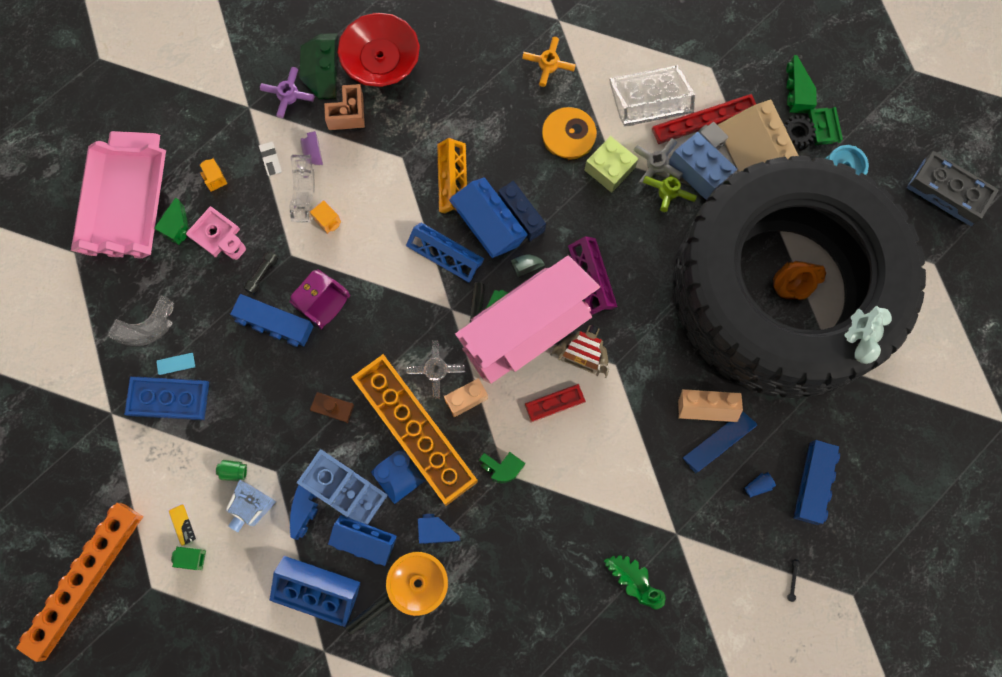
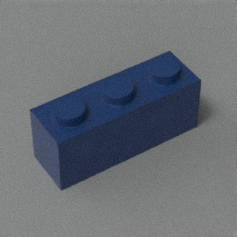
(522, 210)

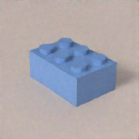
(701, 165)

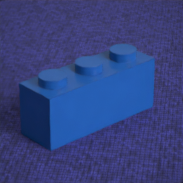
(362, 540)

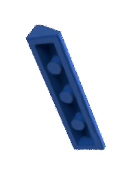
(719, 442)

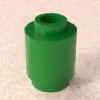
(231, 470)

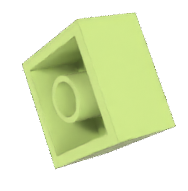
(611, 164)

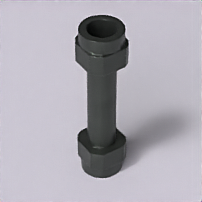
(269, 259)

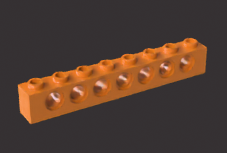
(30, 641)

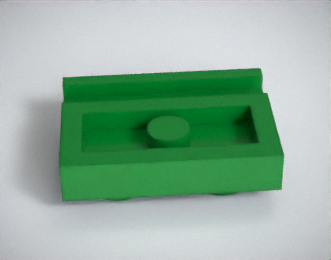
(826, 125)

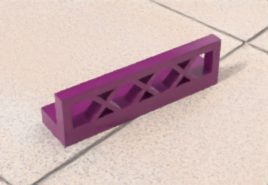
(596, 268)

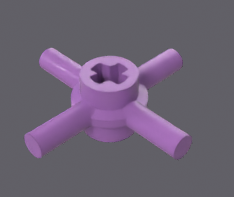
(287, 92)

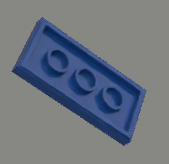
(167, 398)

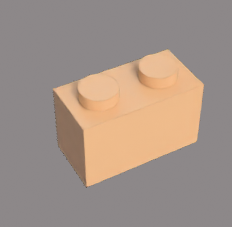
(466, 397)

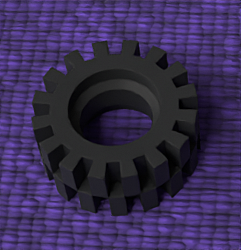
(805, 127)

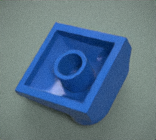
(398, 475)

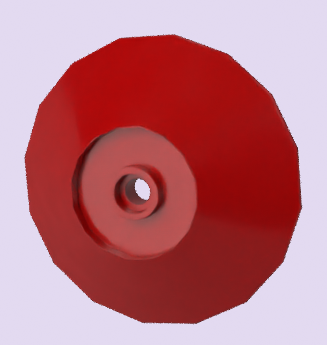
(376, 36)

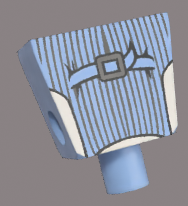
(248, 506)

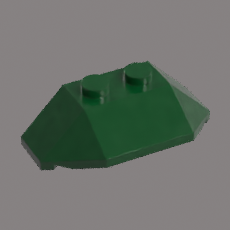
(320, 65)

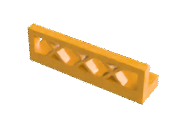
(448, 173)

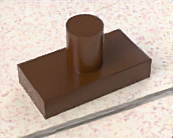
(332, 407)

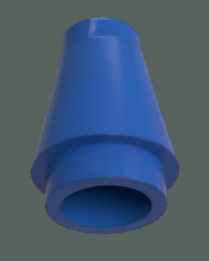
(761, 484)

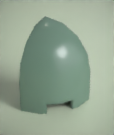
(526, 264)

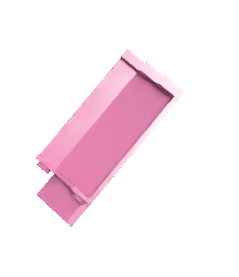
(119, 196)

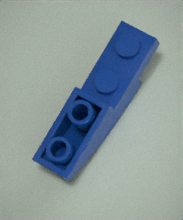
(301, 512)

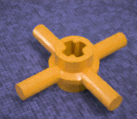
(549, 61)

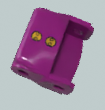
(319, 298)

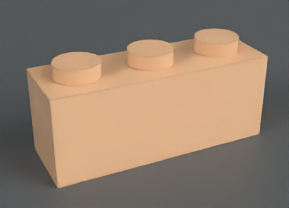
(710, 405)

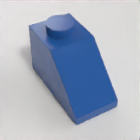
(434, 530)

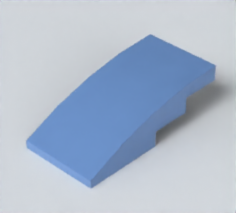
(342, 488)

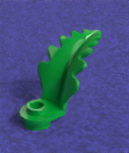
(636, 581)

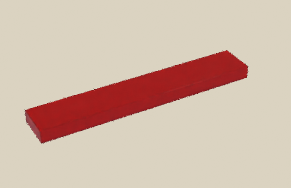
(695, 121)

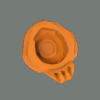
(798, 279)

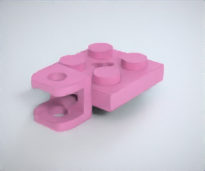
(223, 240)

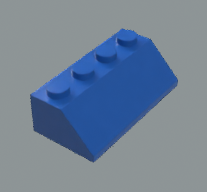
(488, 217)
(314, 591)

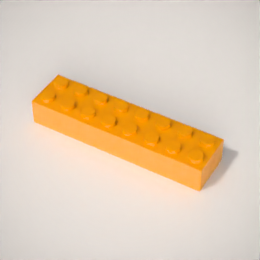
(414, 430)

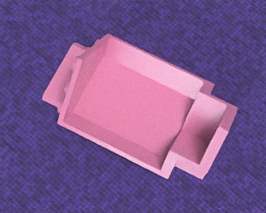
(528, 320)

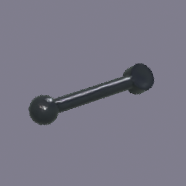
(791, 597)

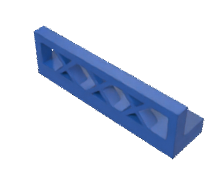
(445, 245)

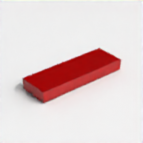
(554, 403)

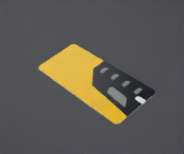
(182, 525)

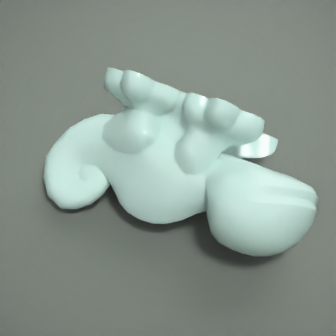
(870, 330)

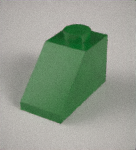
(174, 223)

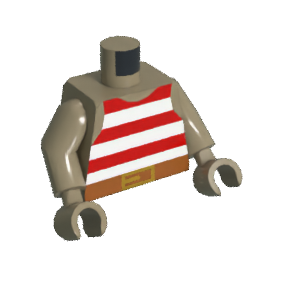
(584, 351)

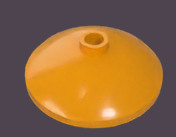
(401, 585)

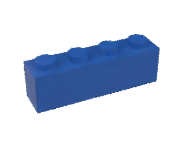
(272, 320)
(817, 482)

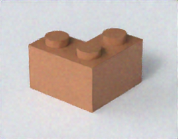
(348, 113)

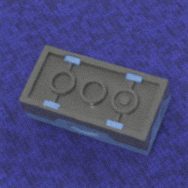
(952, 188)

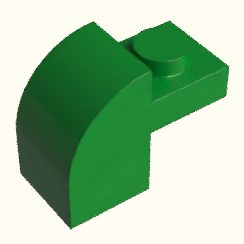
(504, 472)

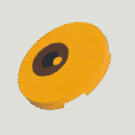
(569, 133)

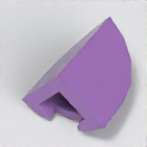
(311, 146)

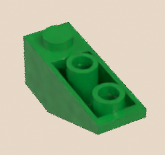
(801, 88)

